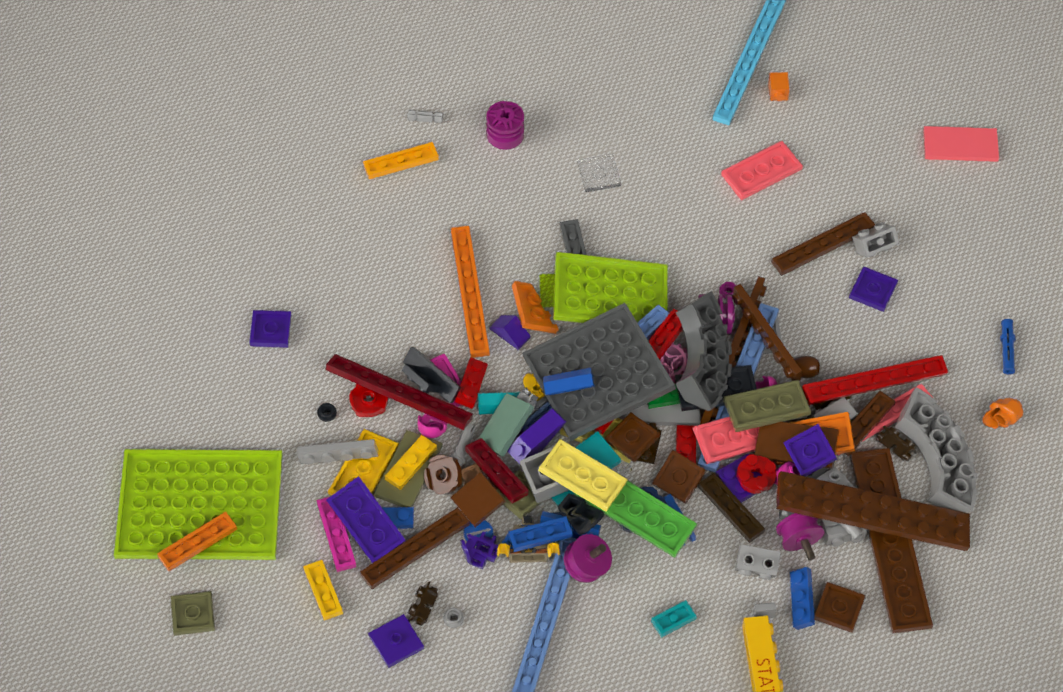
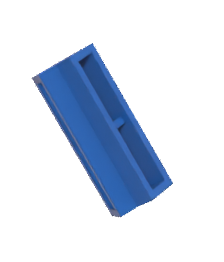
(568, 381)

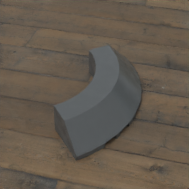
(707, 353)

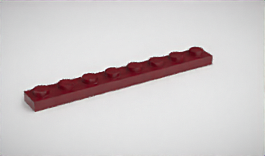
(399, 391)

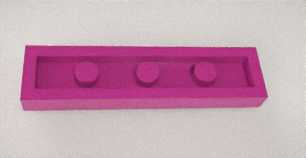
(336, 537)

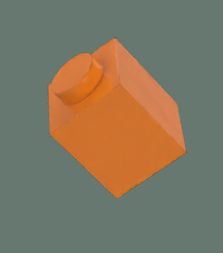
(778, 86)

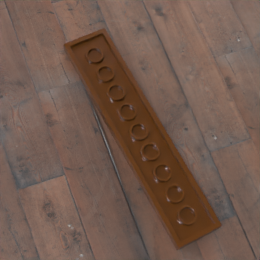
(873, 511)
(893, 554)

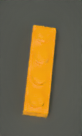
(400, 160)

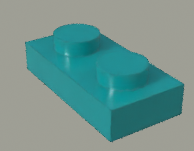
(673, 618)

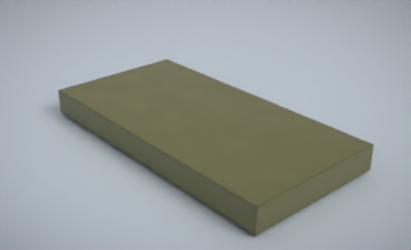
(767, 405)
(408, 494)

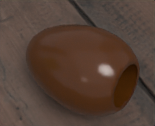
(809, 365)

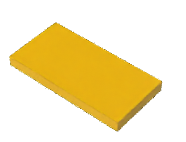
(369, 469)

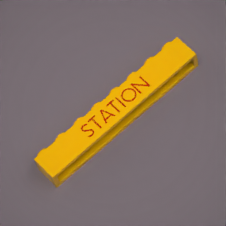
(761, 654)

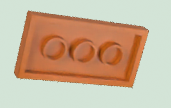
(836, 421)

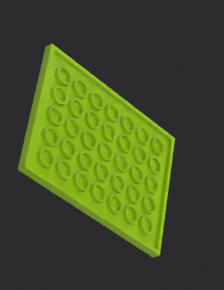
(181, 490)

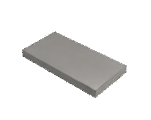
(667, 415)

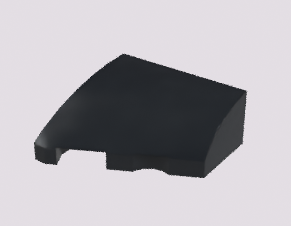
(579, 515)

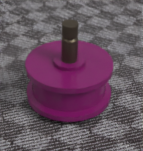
(800, 533)
(587, 558)

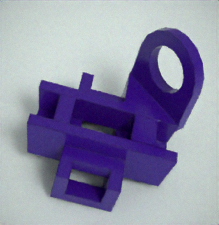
(479, 553)

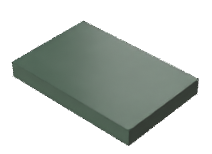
(506, 424)

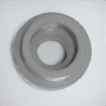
(453, 612)

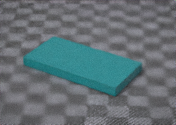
(598, 449)

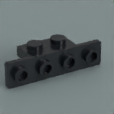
(429, 376)

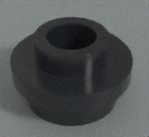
(326, 407)

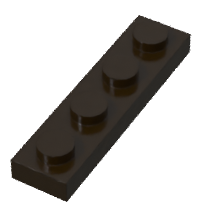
(731, 508)

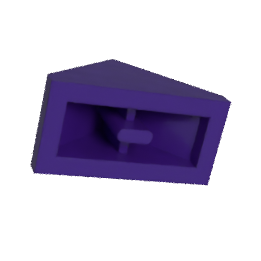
(510, 330)

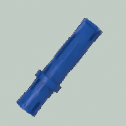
(1008, 365)

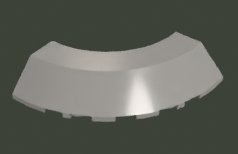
(944, 451)

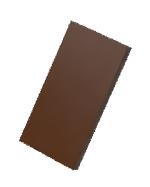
(772, 436)

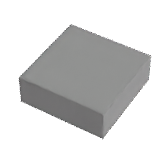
(765, 609)

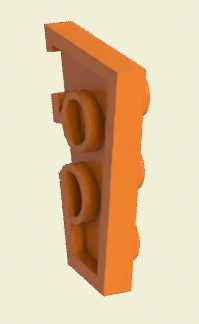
(530, 310)

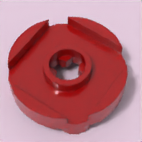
(367, 409)
(761, 483)

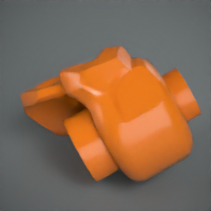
(1003, 413)

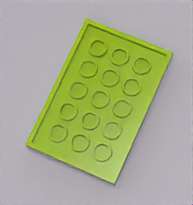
(594, 284)

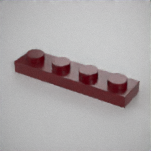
(496, 470)

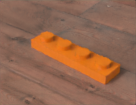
(197, 541)

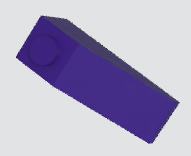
(537, 436)

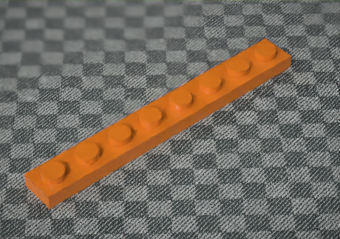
(470, 292)

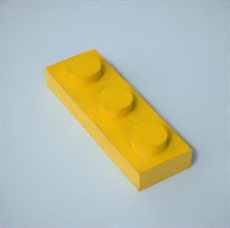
(410, 462)
(323, 590)

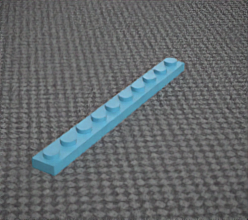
(748, 61)

